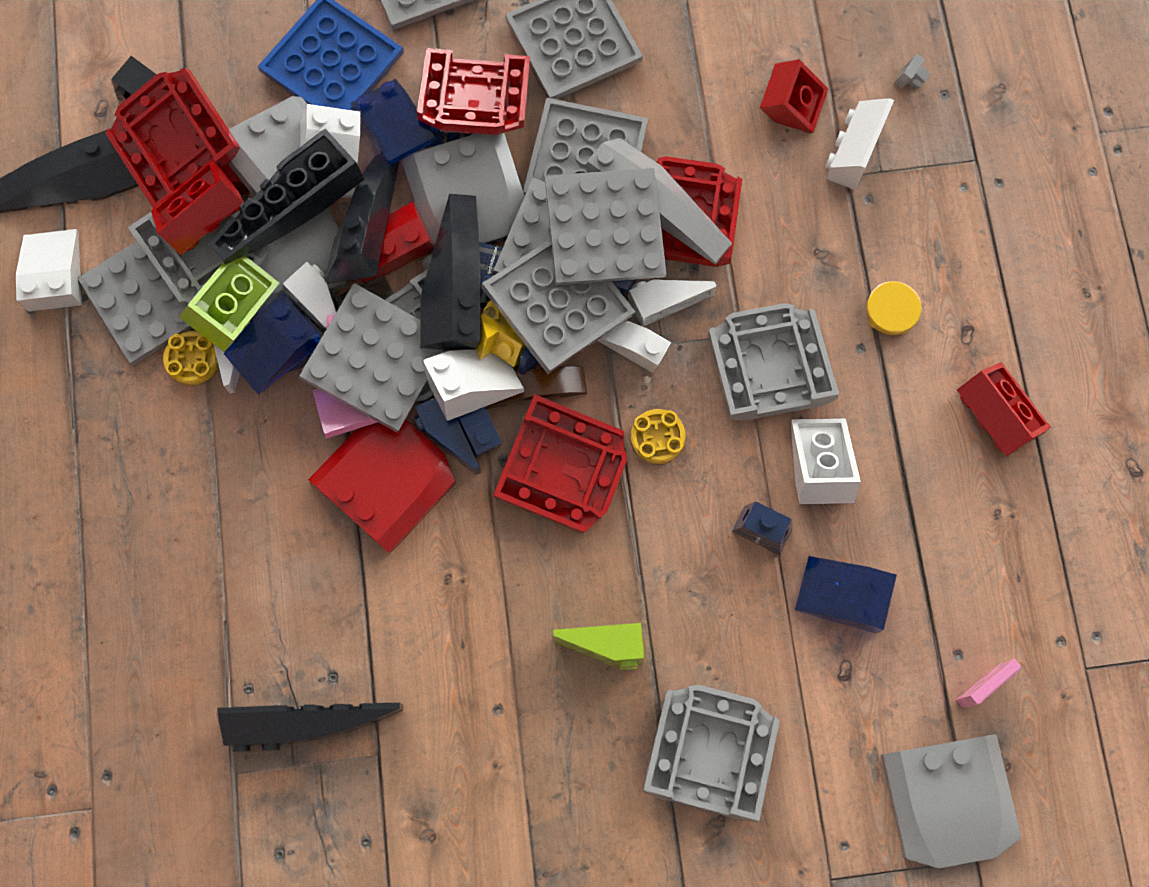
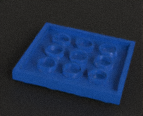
(330, 57)

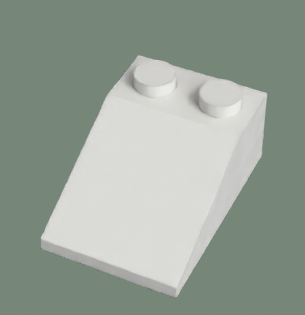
(340, 123)
(49, 271)
(469, 383)
(824, 461)

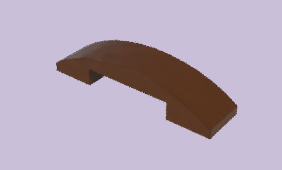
(562, 381)

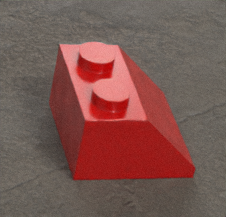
(794, 96)

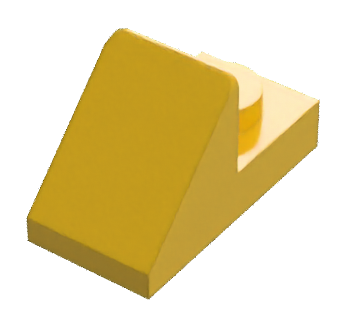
(499, 341)

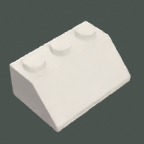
(857, 142)

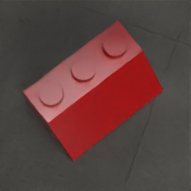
(196, 208)
(403, 241)
(1003, 408)

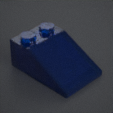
(392, 122)
(272, 344)
(846, 593)

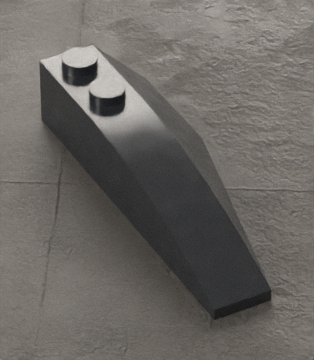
(67, 174)
(296, 193)
(362, 232)
(453, 281)
(285, 725)

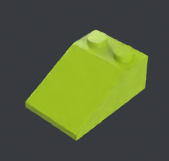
(229, 301)
(610, 644)

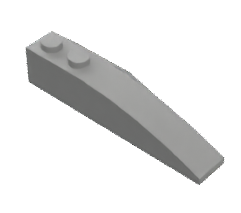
(677, 210)

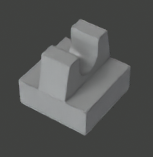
(913, 73)

